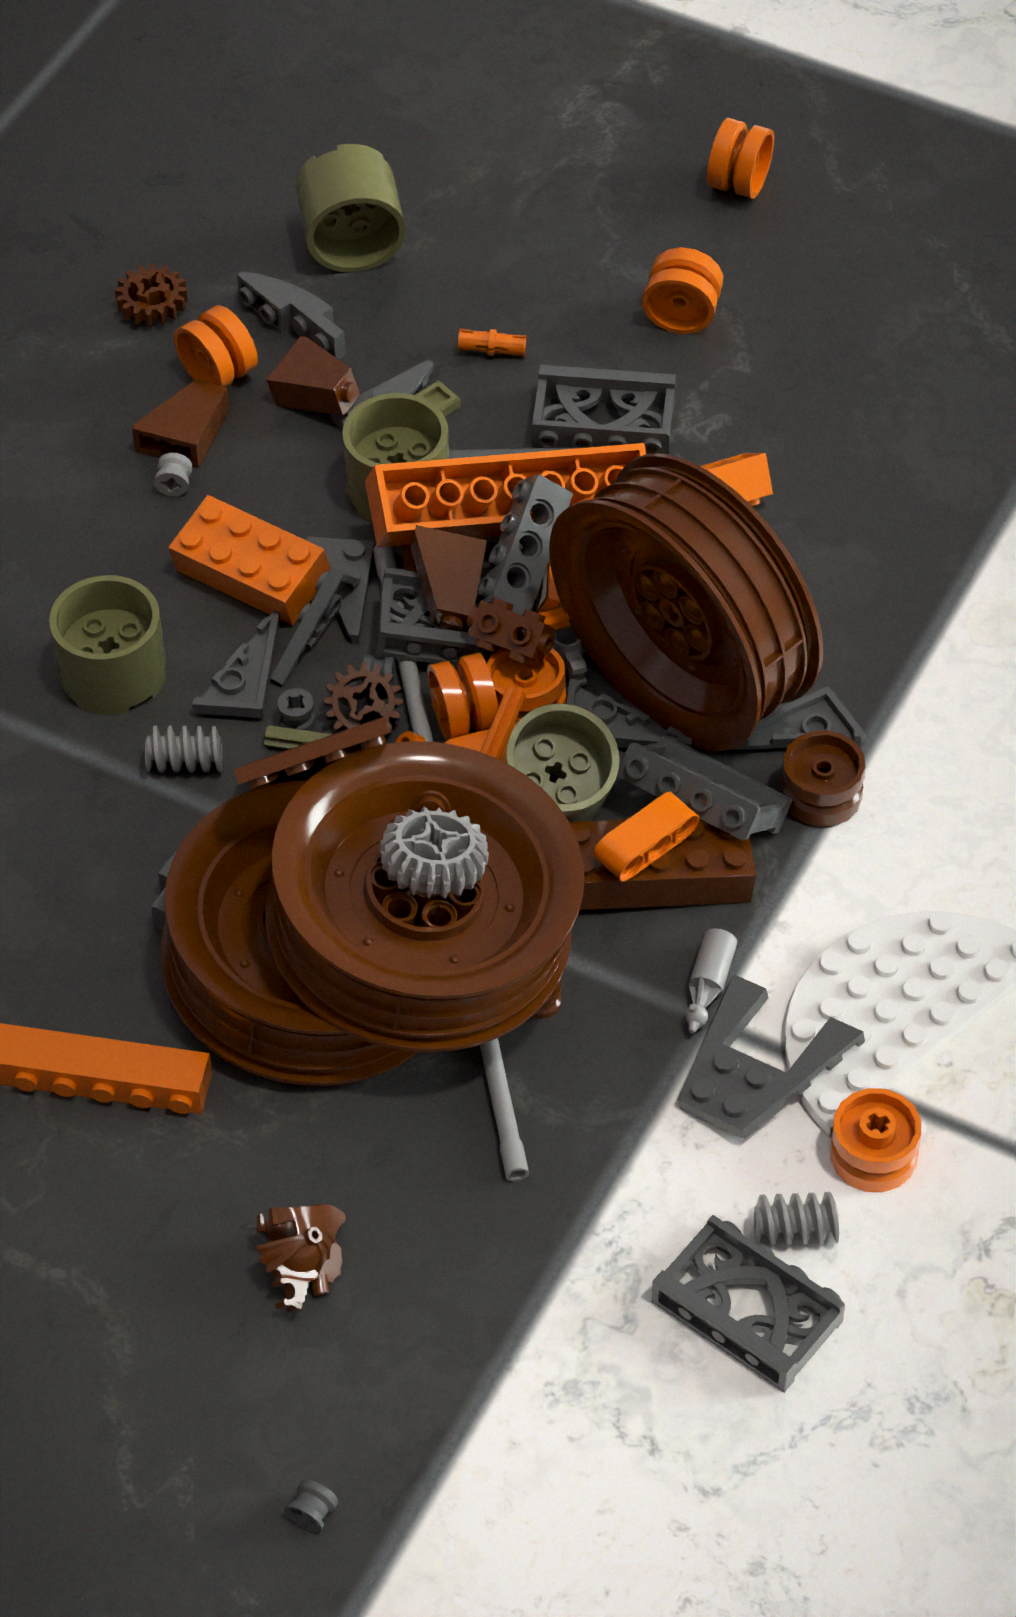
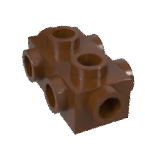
(499, 627)

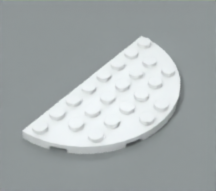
(909, 989)

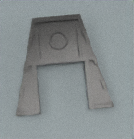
(741, 1090)

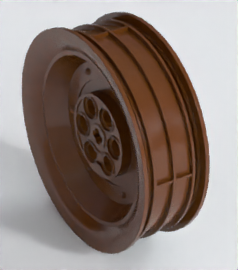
(686, 600)
(221, 961)
(403, 976)

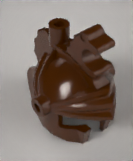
(301, 1250)

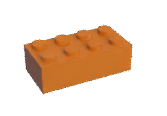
(249, 559)

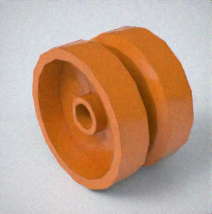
(740, 158)
(682, 290)
(216, 347)
(540, 681)
(462, 695)
(875, 1140)

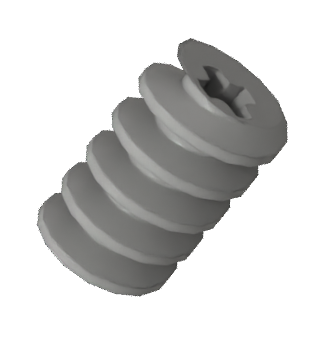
(184, 749)
(796, 1218)

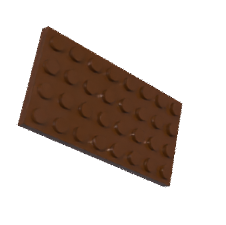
(303, 756)

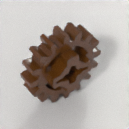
(154, 294)
(347, 696)

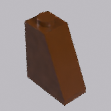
(313, 380)
(184, 423)
(448, 573)

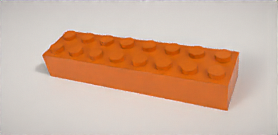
(476, 492)

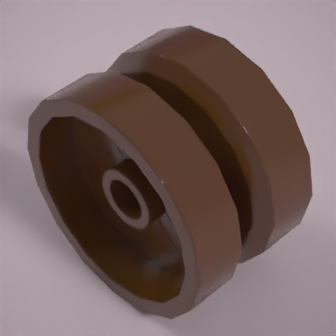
(823, 778)

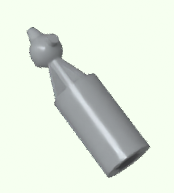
(709, 974)

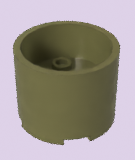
(350, 208)
(388, 432)
(108, 644)
(574, 749)

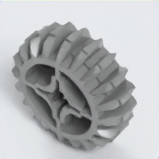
(434, 852)

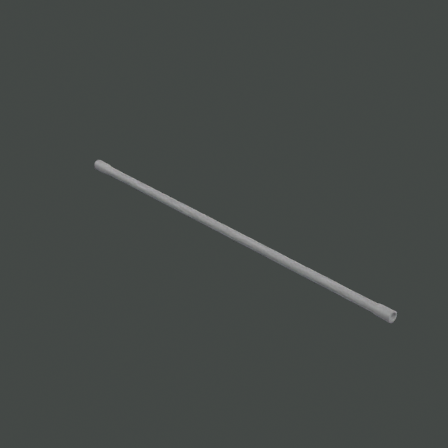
(511, 1146)

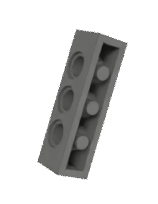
(546, 502)

